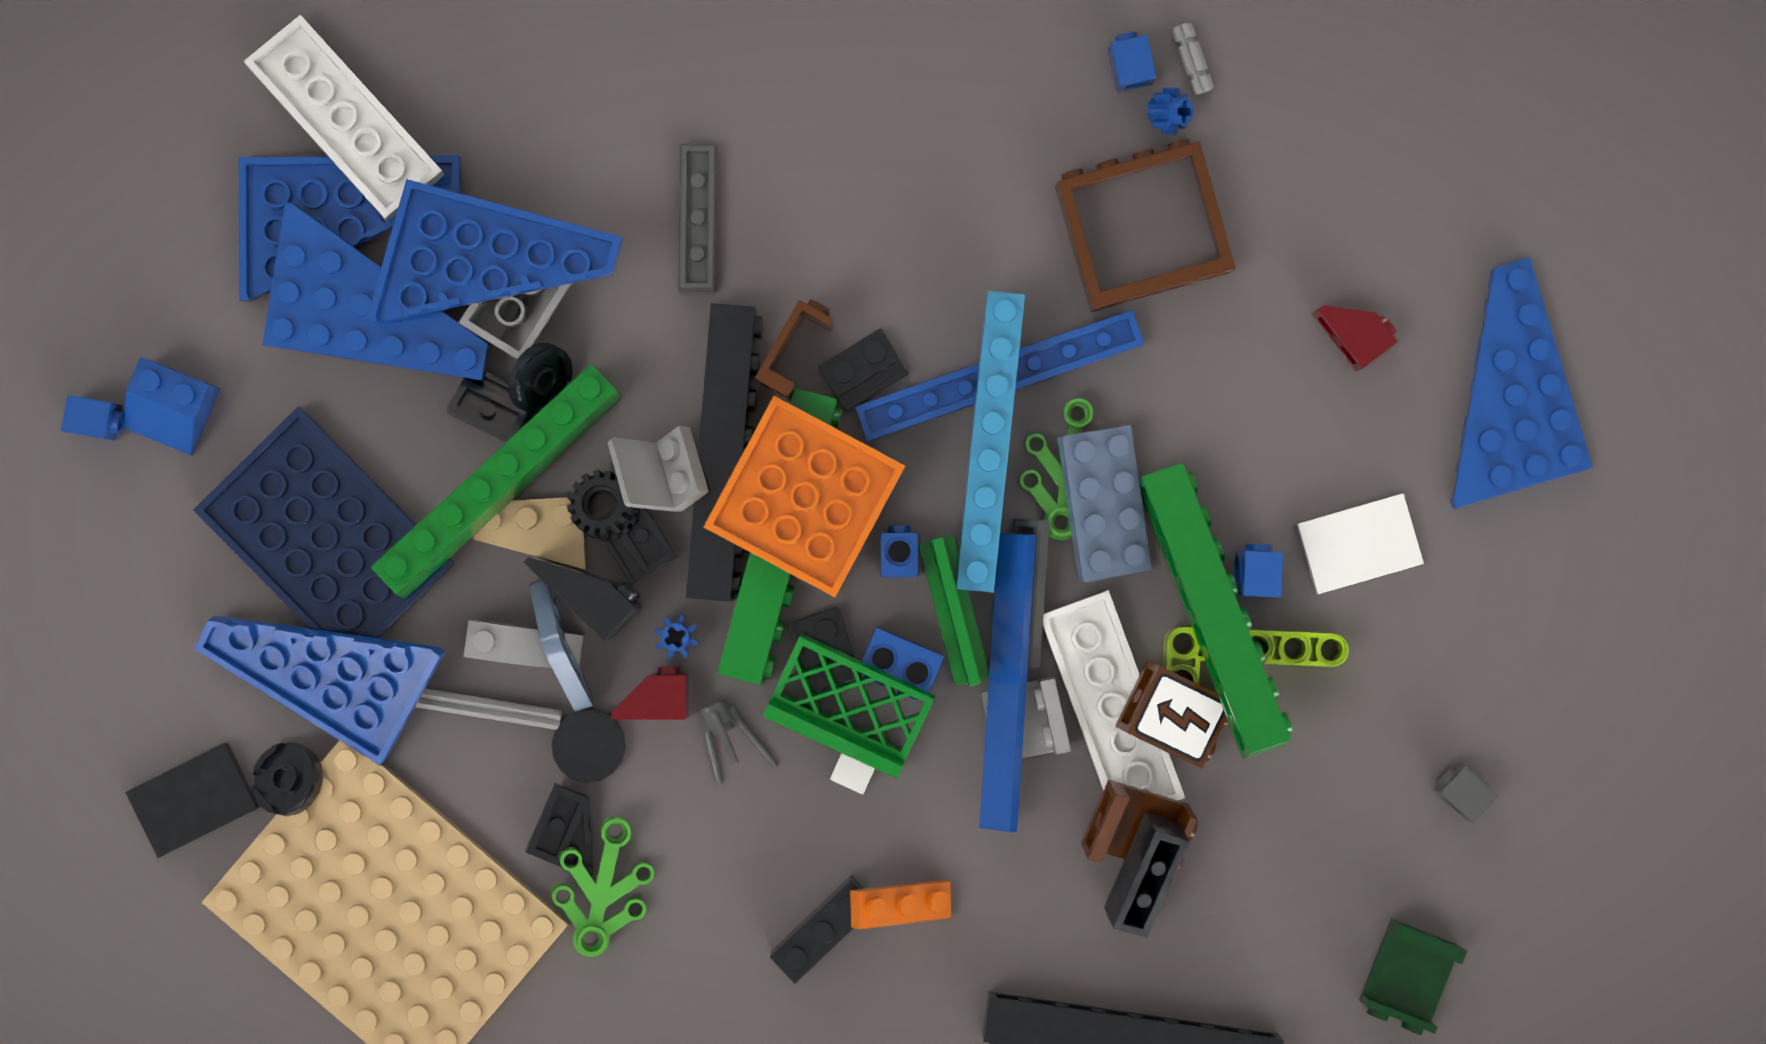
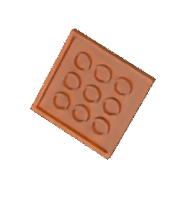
(804, 496)

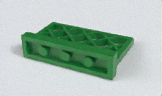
(954, 612)
(829, 728)

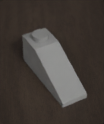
(512, 644)

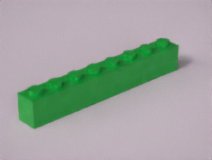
(496, 482)
(766, 586)
(1214, 611)

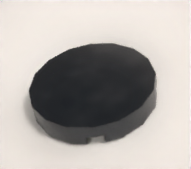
(539, 376)
(588, 746)
(287, 779)

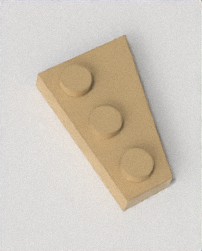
(539, 530)

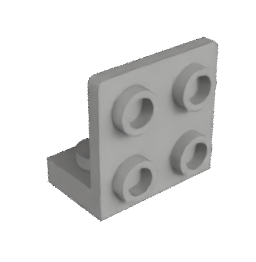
(659, 473)
(1043, 719)

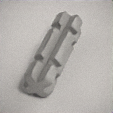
(1192, 58)

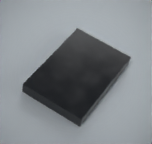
(192, 800)

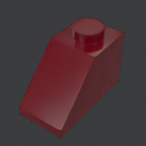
(1357, 333)
(657, 698)

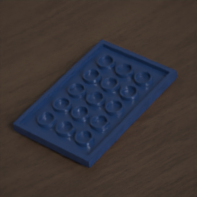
(314, 529)

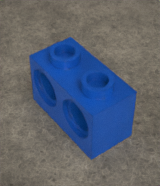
(1258, 571)
(904, 654)

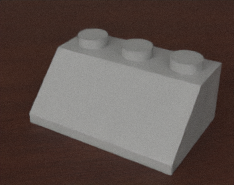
(514, 320)

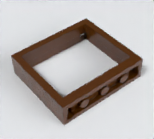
(1111, 170)

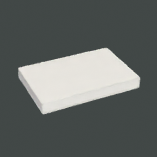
(1359, 543)

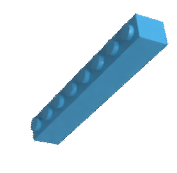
(990, 441)

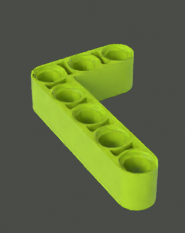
(1273, 650)

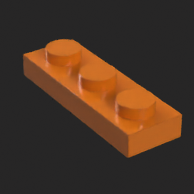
(900, 904)

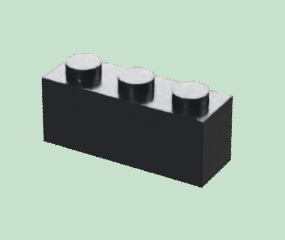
(1146, 874)
(816, 933)

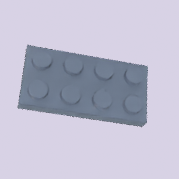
(1104, 503)

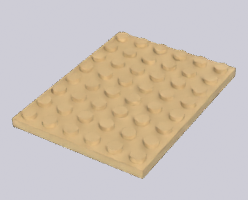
(385, 909)

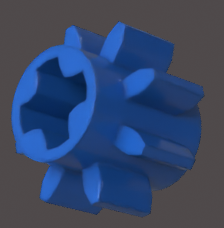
(1170, 110)
(686, 640)

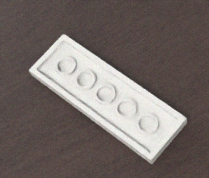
(342, 116)
(1099, 680)

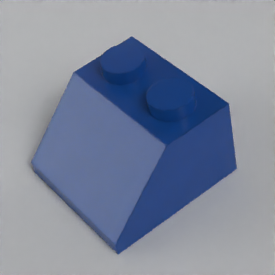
(168, 405)

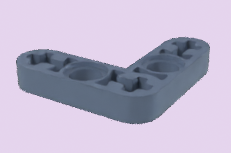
(556, 647)

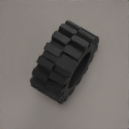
(581, 512)

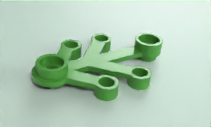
(1054, 469)
(602, 892)

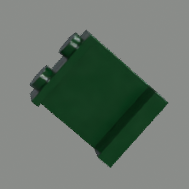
(1409, 976)

